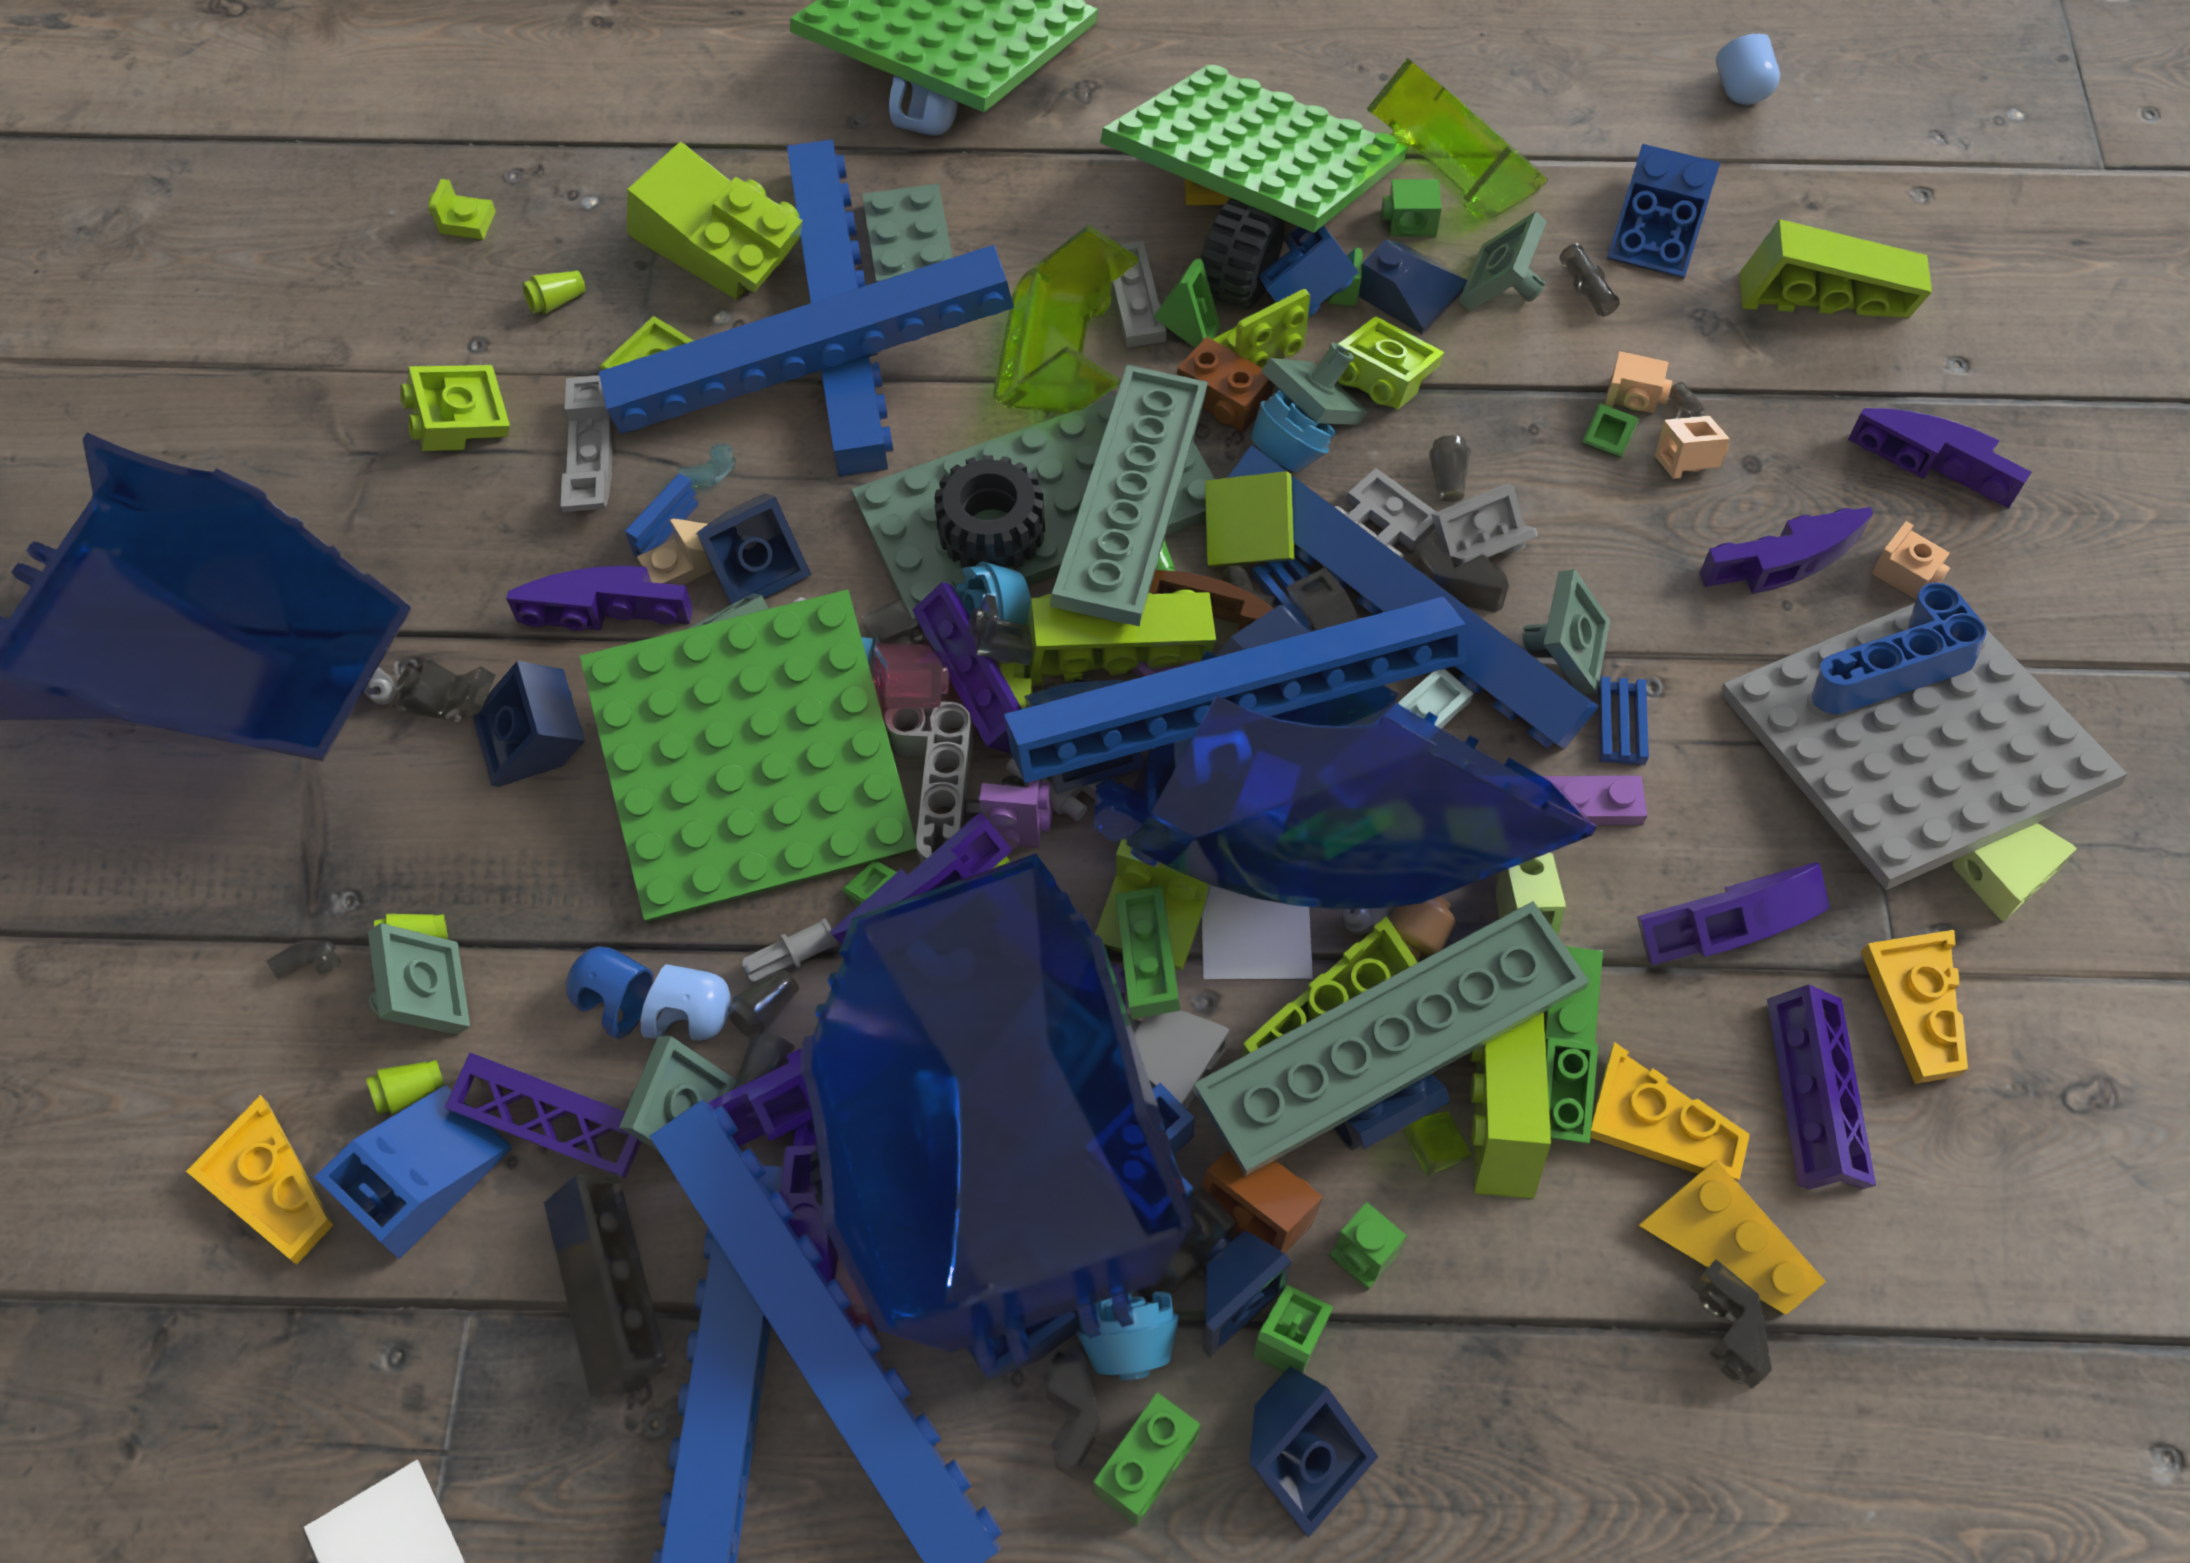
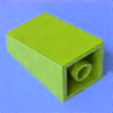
(671, 205)

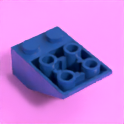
(1663, 210)
(412, 1169)

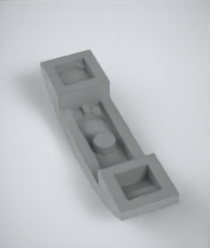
(589, 446)

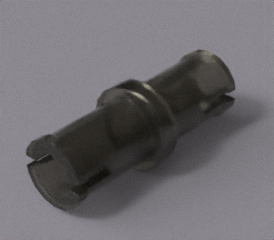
(1589, 280)

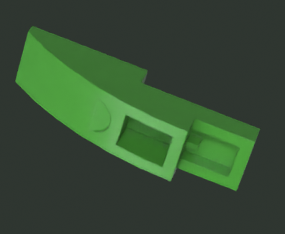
(1573, 1053)

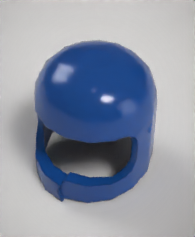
(610, 978)

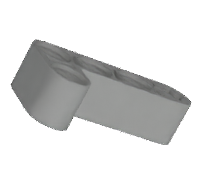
(940, 752)

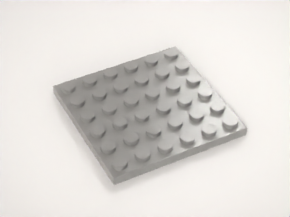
(1929, 767)

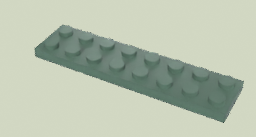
(1130, 497)
(1389, 1037)

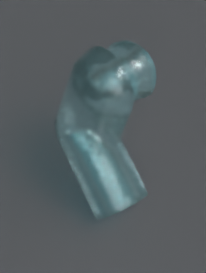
(714, 470)

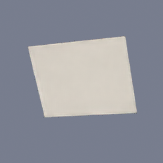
(1254, 938)
(386, 1524)

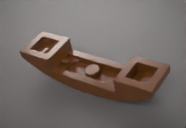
(1227, 600)

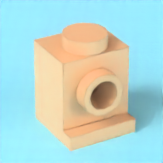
(1638, 383)
(1691, 445)
(1911, 562)

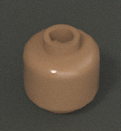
(1424, 926)

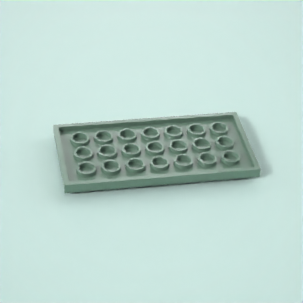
(1059, 453)

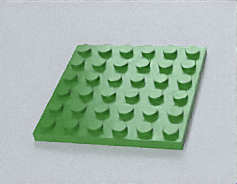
(949, 46)
(1256, 146)
(747, 755)

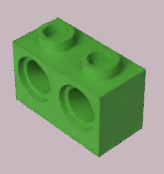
(1147, 1459)

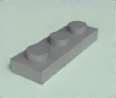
(1138, 301)

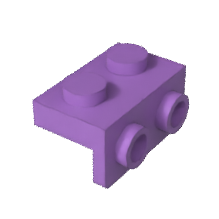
(1018, 811)

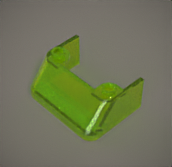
(1455, 142)
(1047, 328)

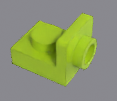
(460, 214)

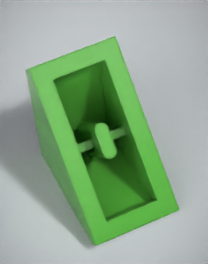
(1190, 307)
(1292, 1330)

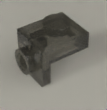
(999, 638)

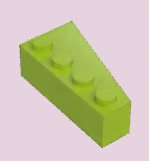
(1833, 273)
(1171, 632)
(1361, 968)
(1511, 1112)

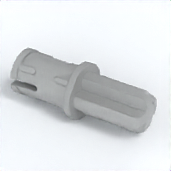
(789, 951)

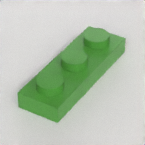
(1147, 953)

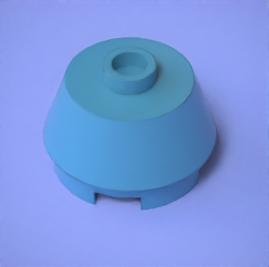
(1289, 434)
(1005, 584)
(1134, 1348)

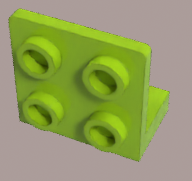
(1272, 332)
(1183, 897)

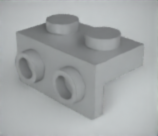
(1483, 525)

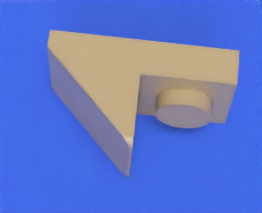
(678, 559)

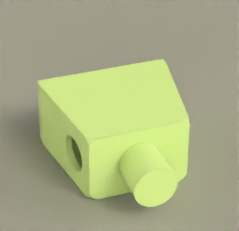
(2014, 867)
(1532, 881)

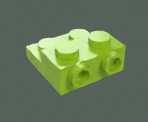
(746, 233)
(1388, 362)
(453, 405)

